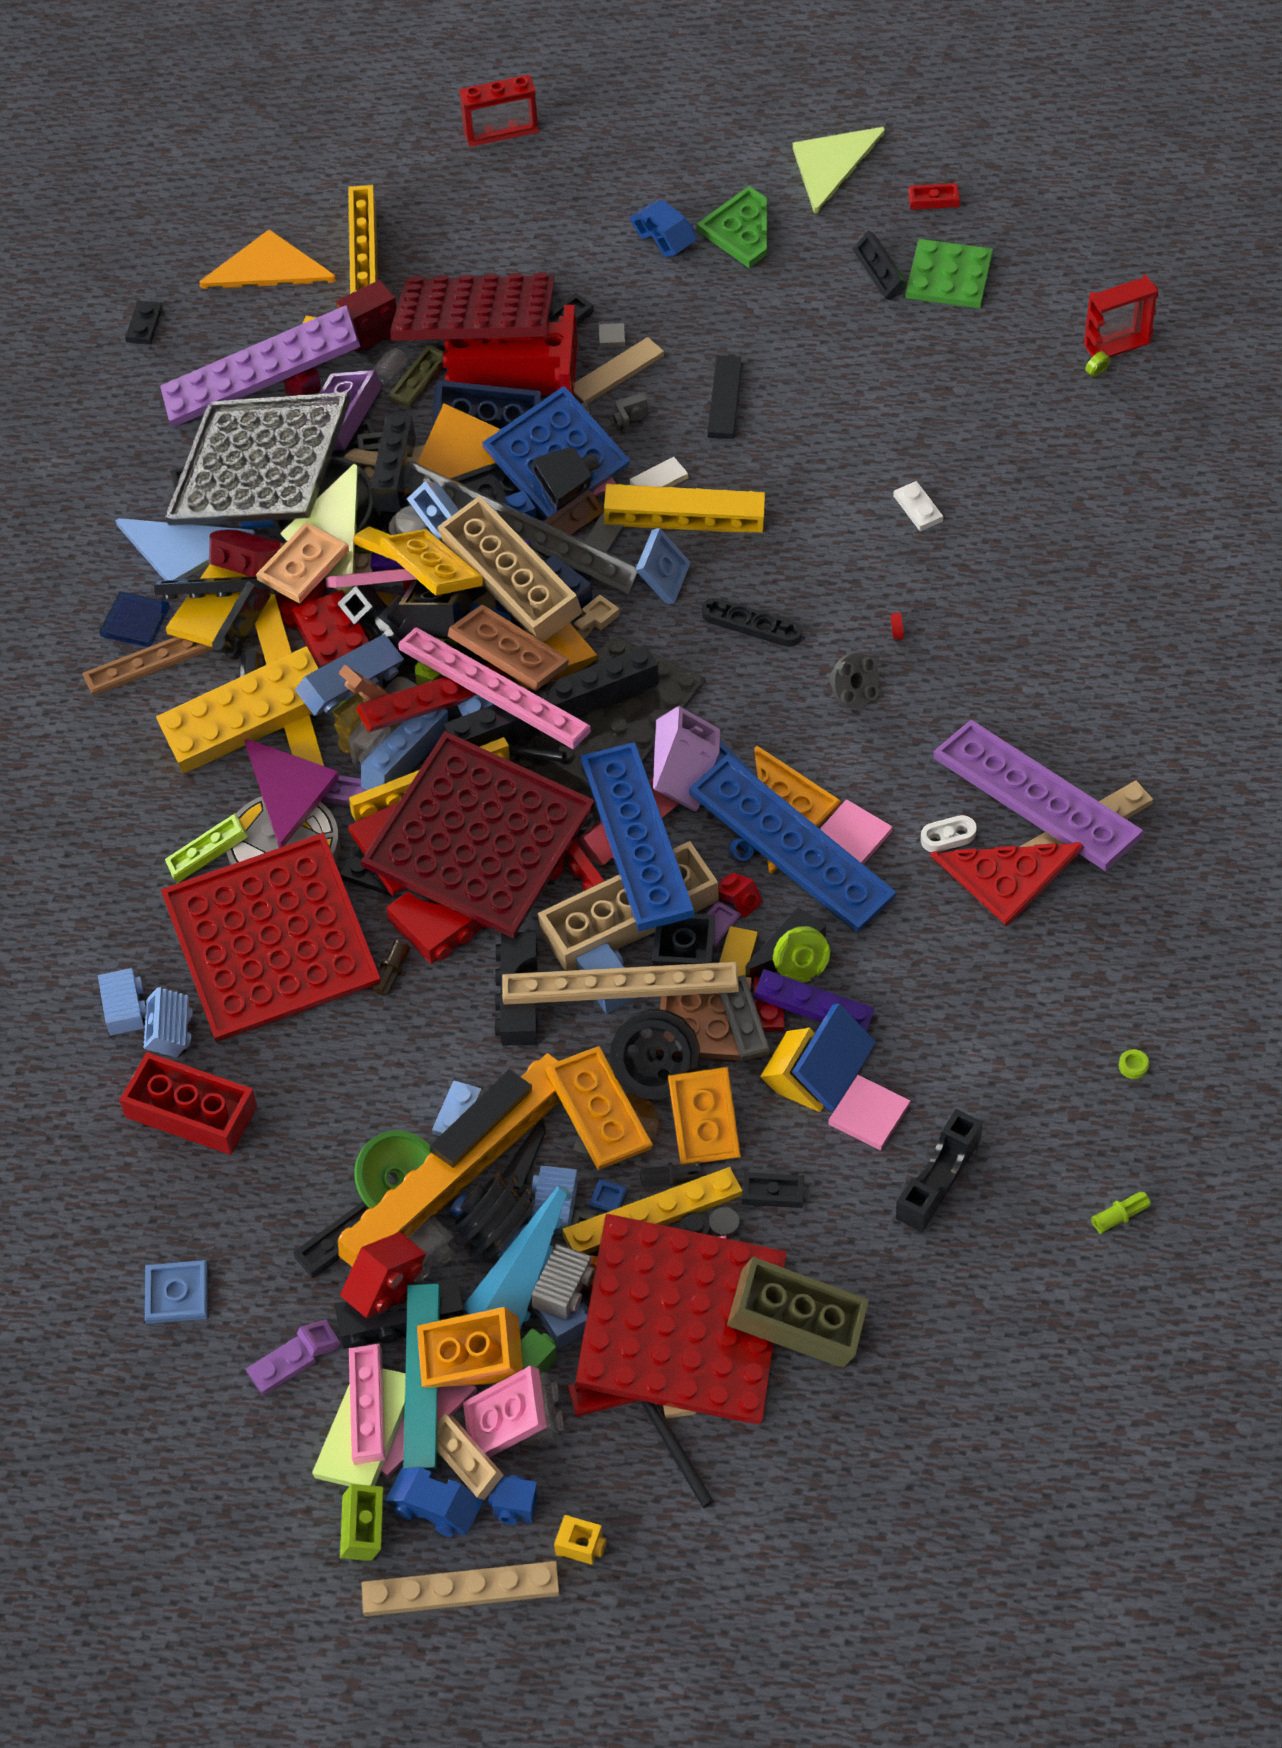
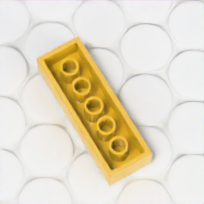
(237, 711)

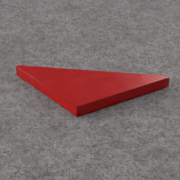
(1007, 876)

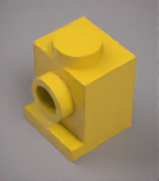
(576, 1530)

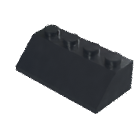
(435, 612)

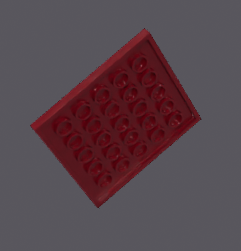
(474, 307)
(478, 834)

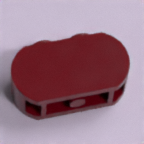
(241, 551)

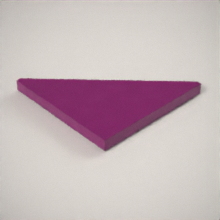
(288, 787)

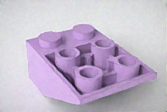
(683, 753)

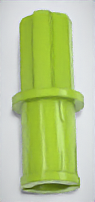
(1120, 1212)

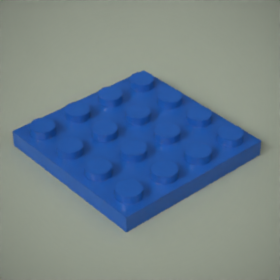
(547, 428)

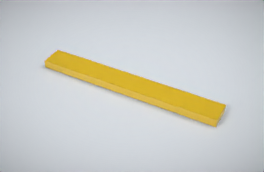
(275, 646)

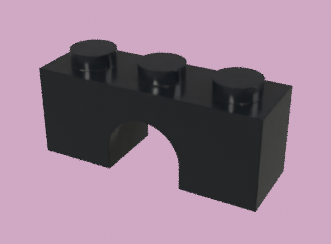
(364, 608)

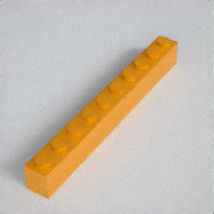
(438, 1183)

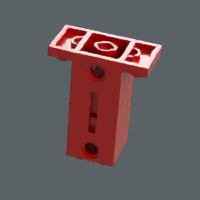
(518, 362)

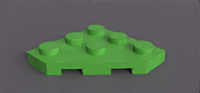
(739, 227)

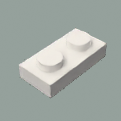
(918, 506)

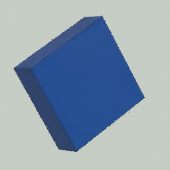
(607, 1196)

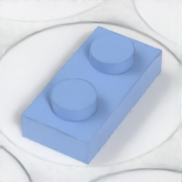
(458, 1100)

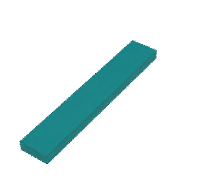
(420, 1402)

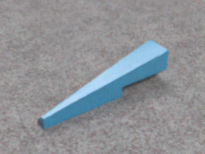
(520, 1267)

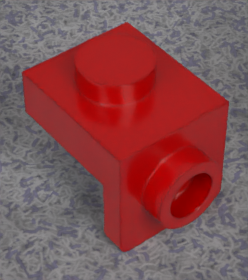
(740, 892)

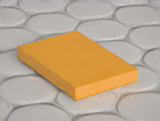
(704, 1116)

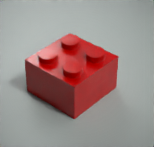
(383, 1274)

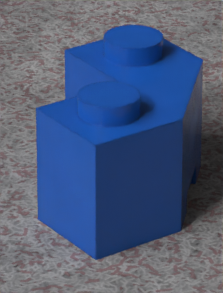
(665, 225)
(446, 1506)

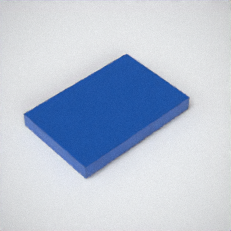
(834, 1057)

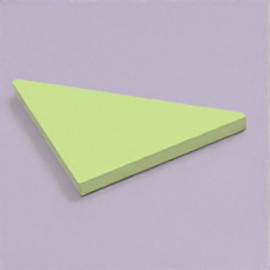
(831, 160)
(335, 515)

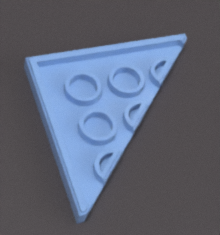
(171, 549)

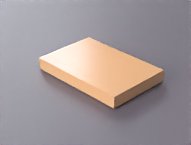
(302, 562)

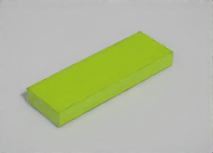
(206, 848)

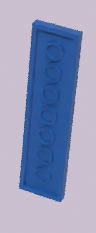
(637, 837)
(792, 843)

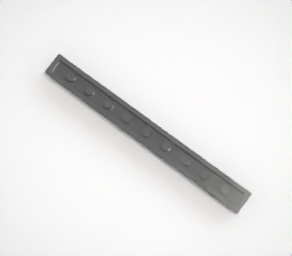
(541, 535)

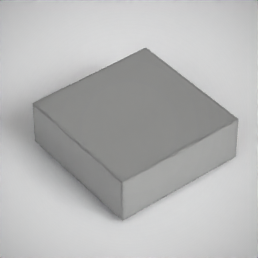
(612, 335)

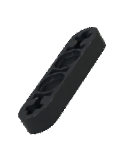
(753, 619)

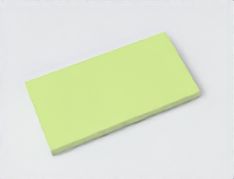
(335, 1458)

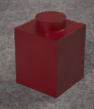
(303, 383)

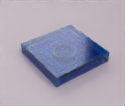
(134, 619)

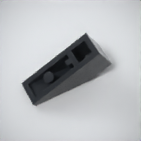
(764, 957)

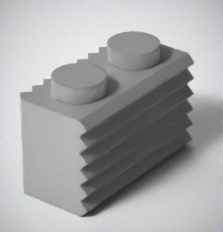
(562, 1281)

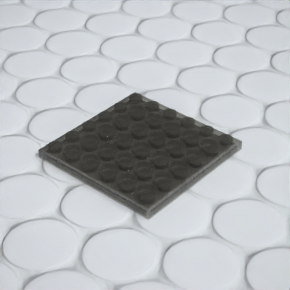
(258, 459)

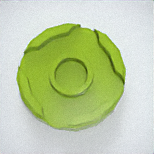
(801, 954)

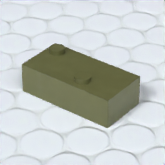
(798, 1312)

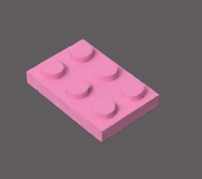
(506, 1412)

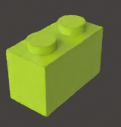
(361, 1522)

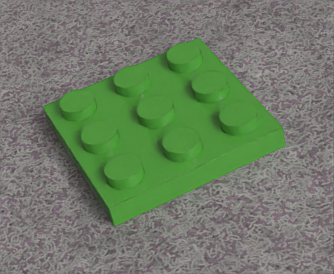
(949, 273)

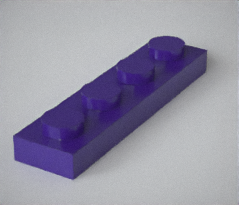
(807, 999)

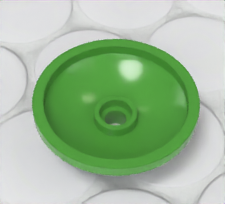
(386, 1155)

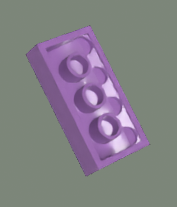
(362, 389)

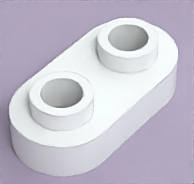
(946, 832)

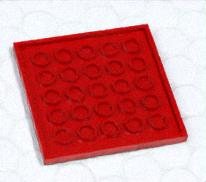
(270, 937)
(663, 1318)

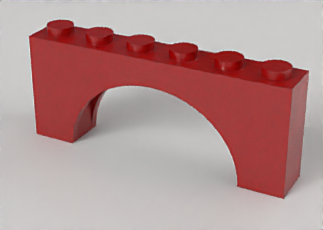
(434, 927)

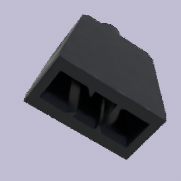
(564, 474)

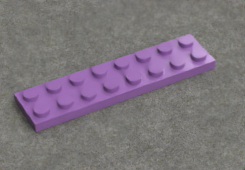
(260, 365)
(1038, 794)

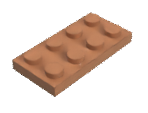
(508, 647)

